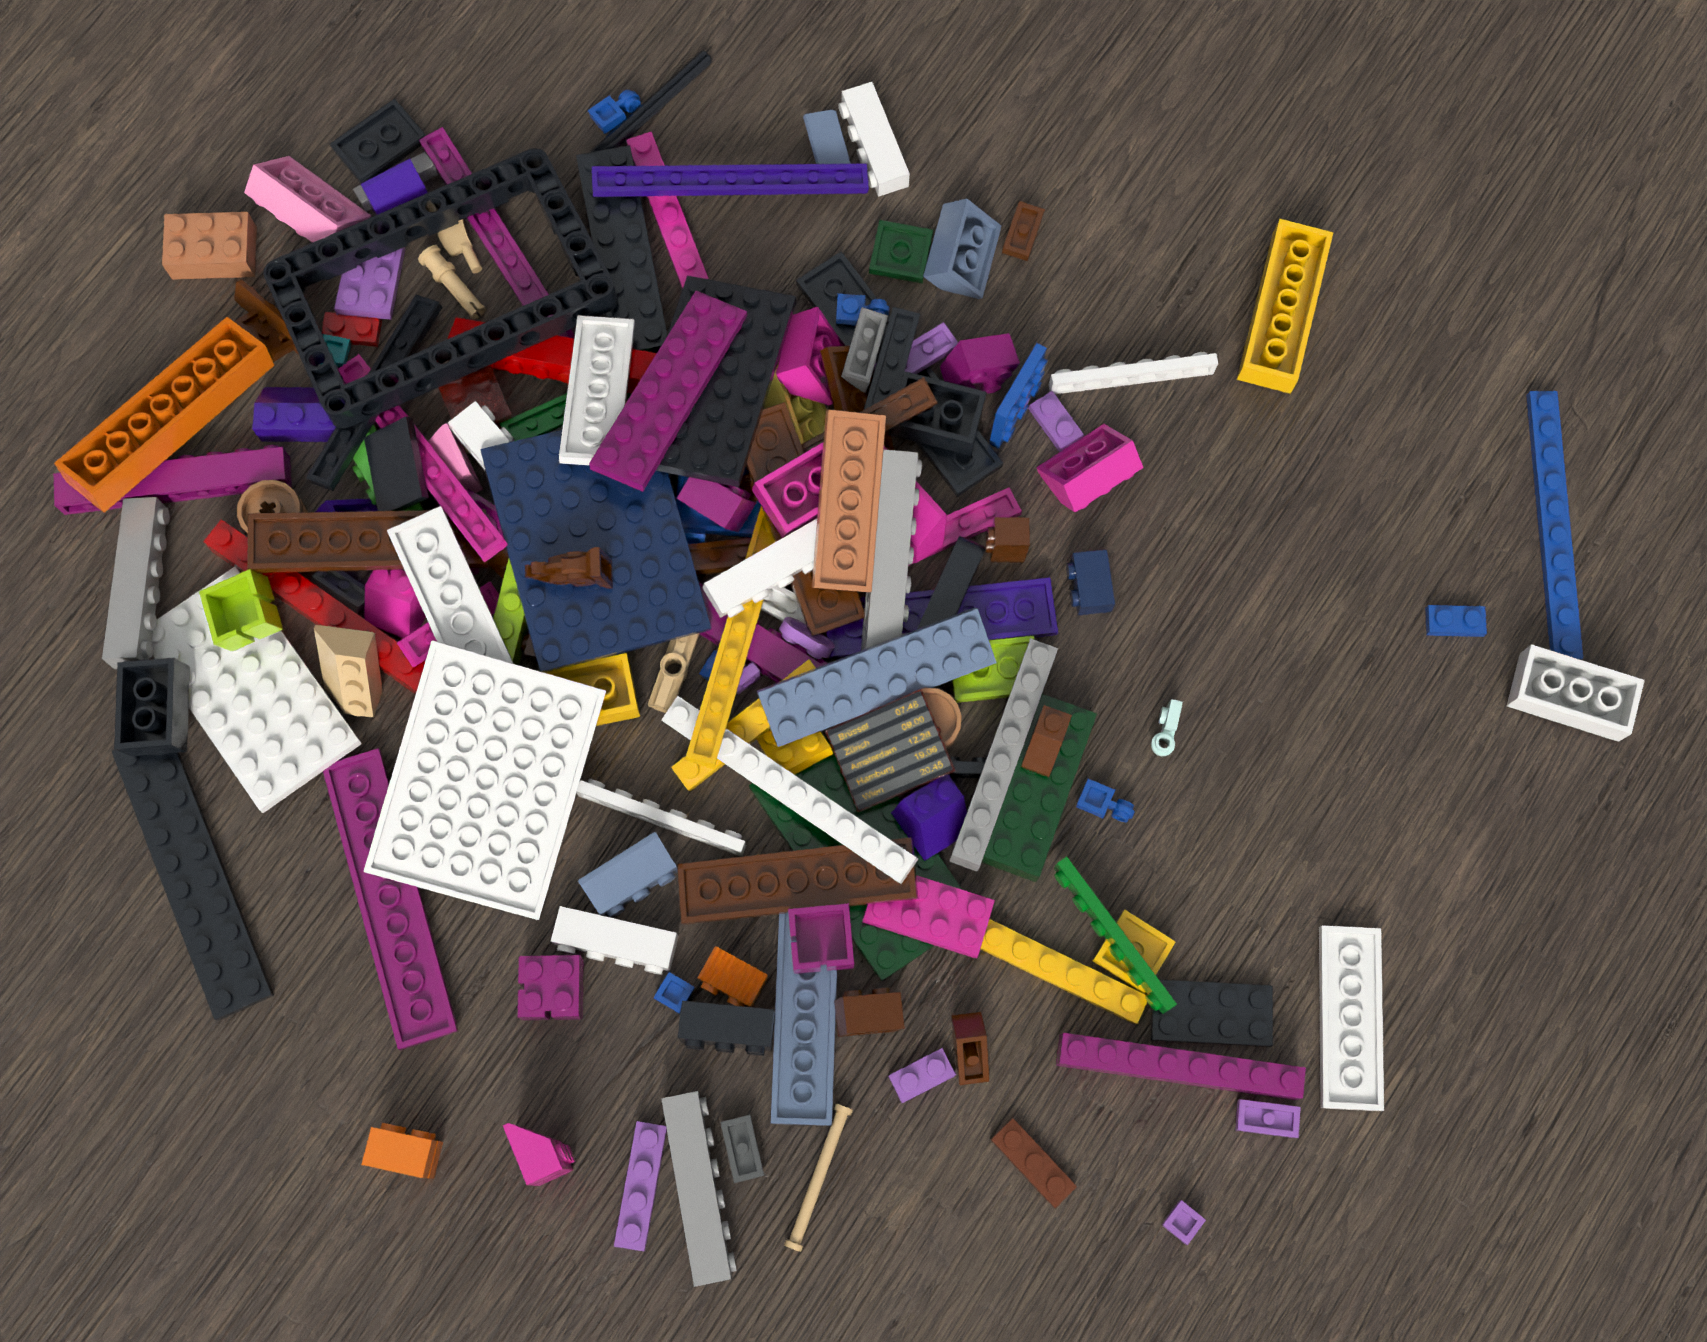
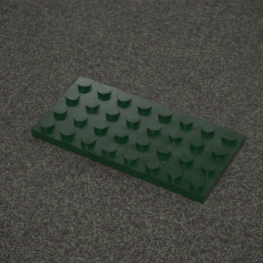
(881, 948)

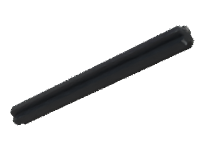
(655, 102)

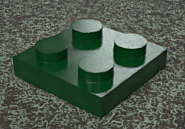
(900, 251)

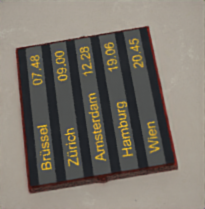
(890, 750)

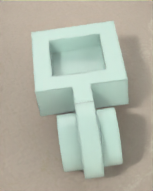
(1169, 718)

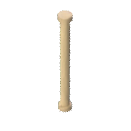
(818, 1177)

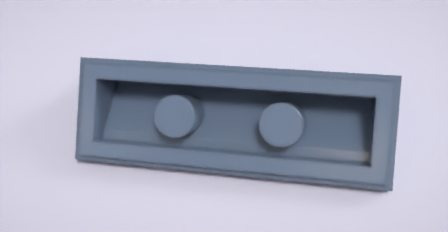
(826, 137)

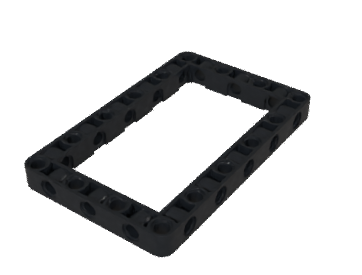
(466, 351)

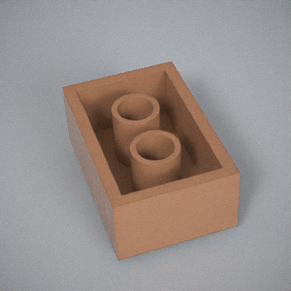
(209, 245)

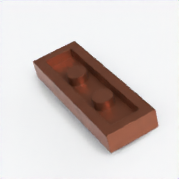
(1033, 1163)

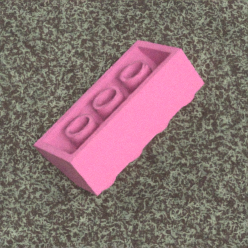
(301, 199)

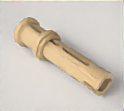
(445, 273)

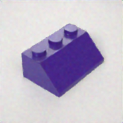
(290, 416)

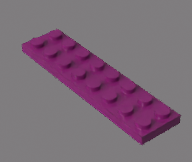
(668, 391)

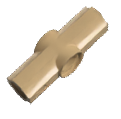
(669, 685)

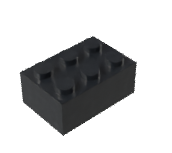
(948, 424)
(152, 707)
(726, 1027)

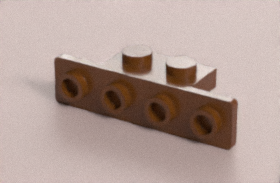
(263, 321)

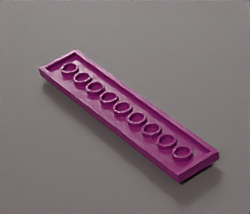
(390, 909)

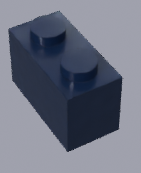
(1091, 582)

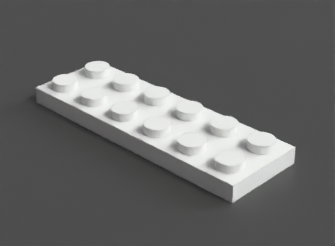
(595, 385)
(446, 585)
(1351, 1018)

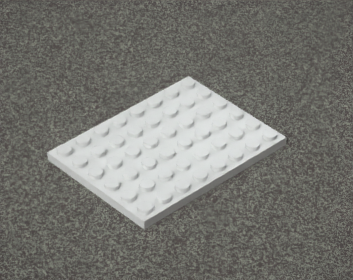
(484, 780)

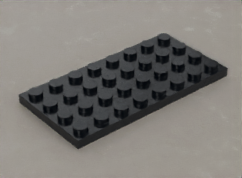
(725, 418)

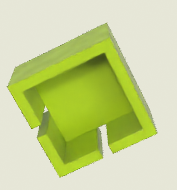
(240, 610)

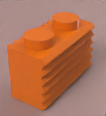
(732, 978)

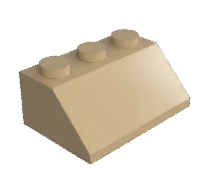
(350, 668)

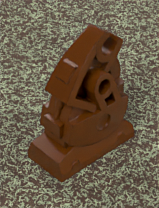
(574, 568)

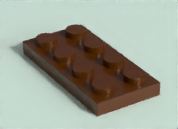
(844, 394)

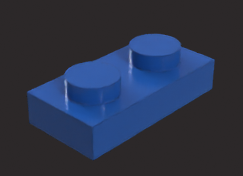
(1455, 620)

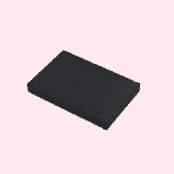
(378, 141)
(396, 466)

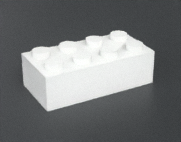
(1575, 693)

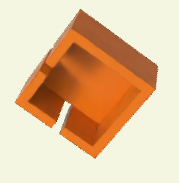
(402, 1153)

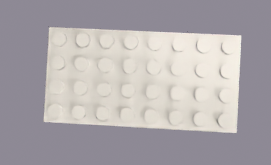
(255, 704)

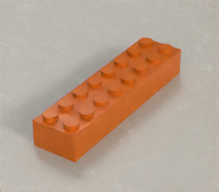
(164, 414)

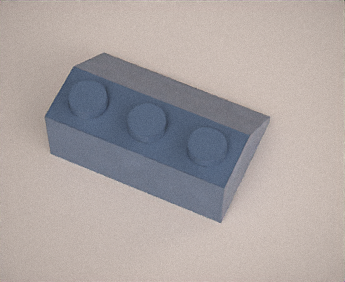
(962, 249)
(629, 876)

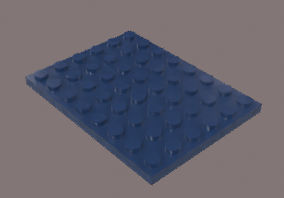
(569, 508)

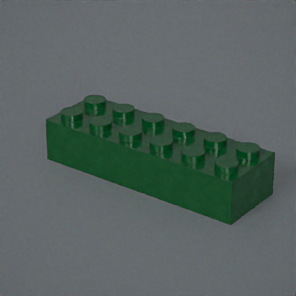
(1037, 801)

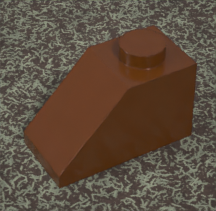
(1046, 740)
(970, 1048)

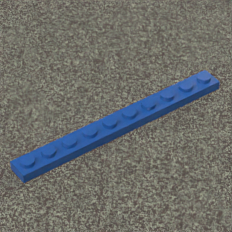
(1554, 524)

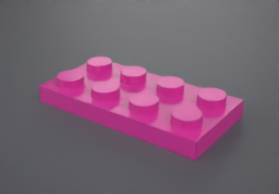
(938, 917)

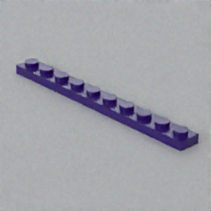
(729, 180)

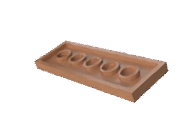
(848, 501)

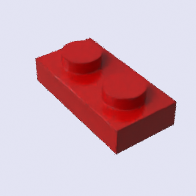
(359, 330)

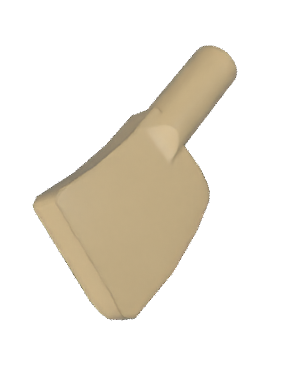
(456, 241)

